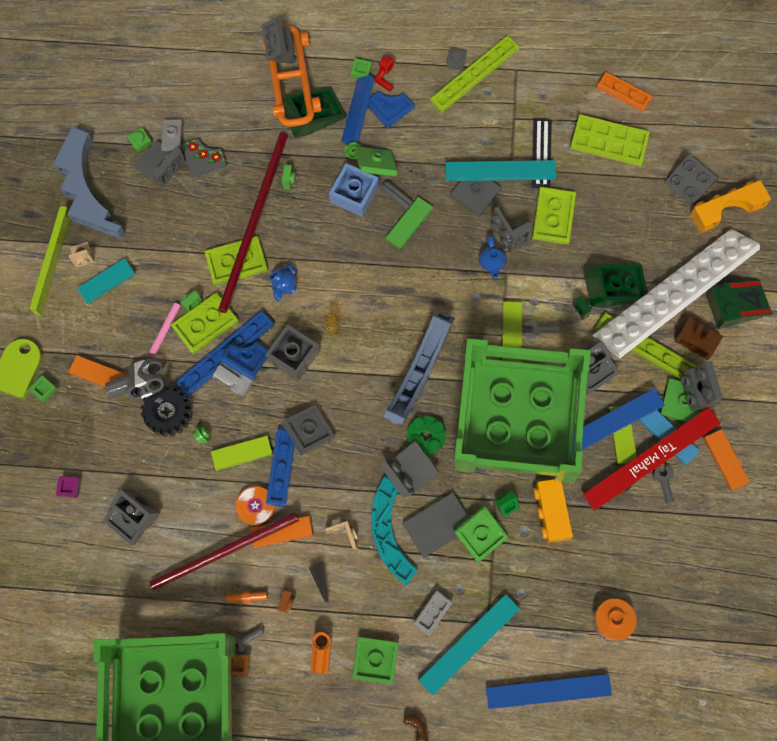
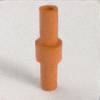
(246, 596)

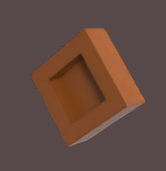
(286, 601)
(240, 665)

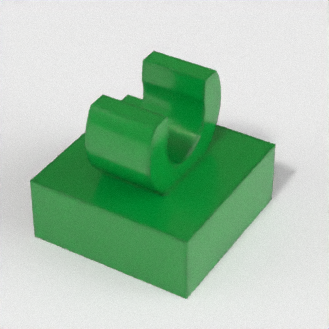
(507, 504)

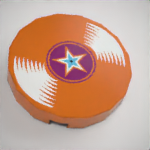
(252, 506)

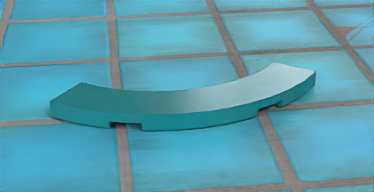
(383, 534)

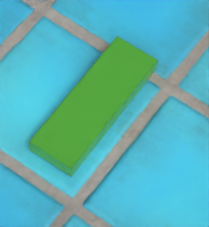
(409, 223)

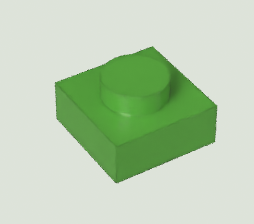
(360, 68)
(139, 140)
(288, 177)
(191, 300)
(43, 389)

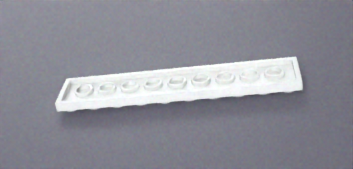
(676, 292)

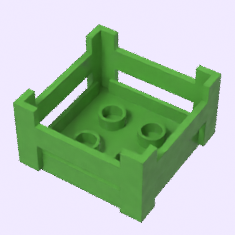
(522, 412)
(165, 689)

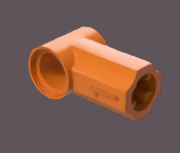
(320, 655)

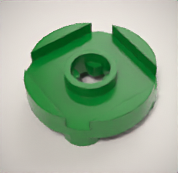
(434, 428)

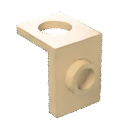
(83, 257)
(351, 532)

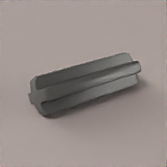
(397, 195)

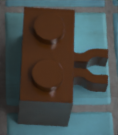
(699, 338)

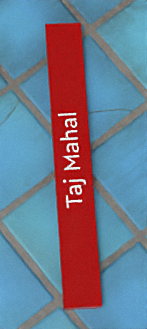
(651, 459)

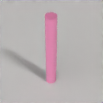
(164, 329)

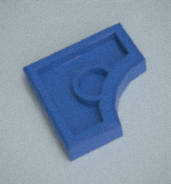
(388, 108)
(245, 360)

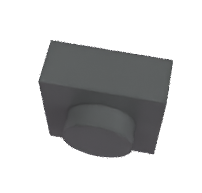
(456, 58)

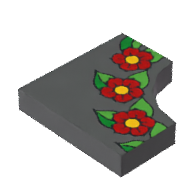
(202, 159)

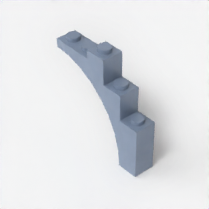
(421, 368)

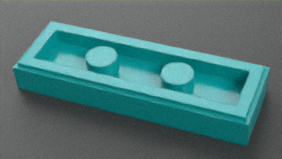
(106, 281)

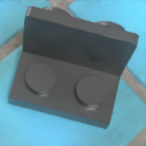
(277, 42)
(160, 164)
(691, 179)
(510, 238)
(410, 470)

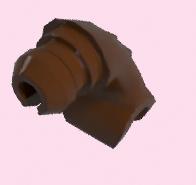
(416, 722)

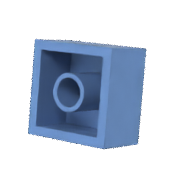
(354, 190)

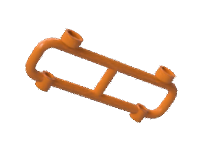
(312, 104)

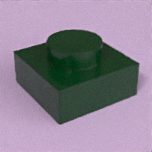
(582, 307)

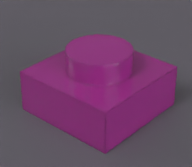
(68, 487)

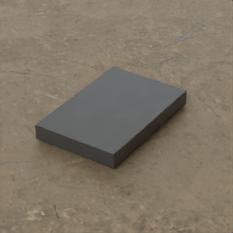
(435, 525)

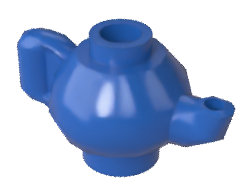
(492, 258)
(283, 281)

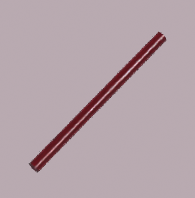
(224, 551)

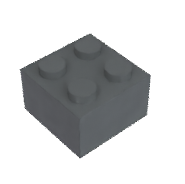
(292, 352)

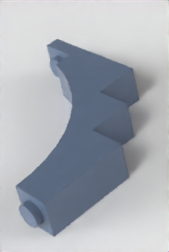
(85, 208)

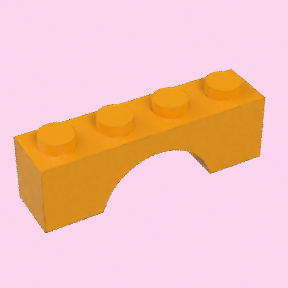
(750, 198)

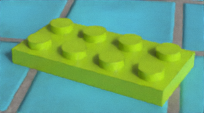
(610, 140)

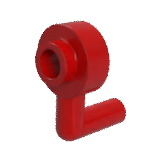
(386, 65)

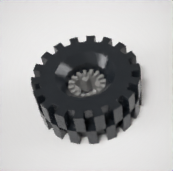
(158, 402)

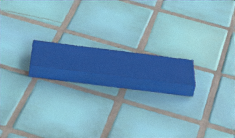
(357, 109)
(280, 470)

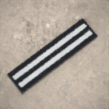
(541, 147)

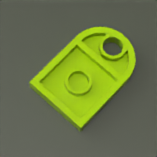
(19, 369)

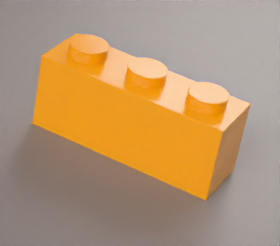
(552, 511)

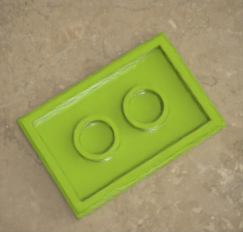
(554, 215)
(223, 257)
(204, 324)

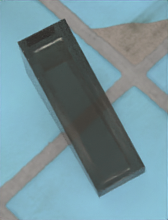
(319, 576)

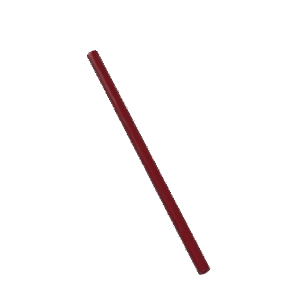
(252, 224)

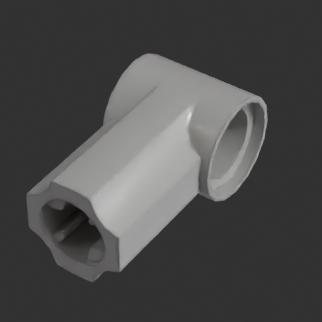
(237, 382)

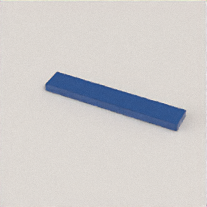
(244, 337)
(620, 418)
(548, 691)

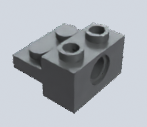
(604, 371)
(706, 379)
(130, 515)

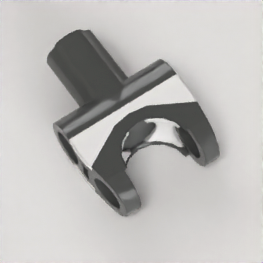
(137, 380)

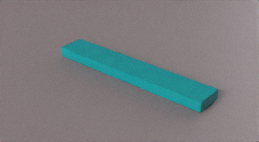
(500, 170)
(469, 644)

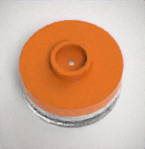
(614, 620)

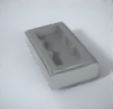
(171, 134)
(433, 613)

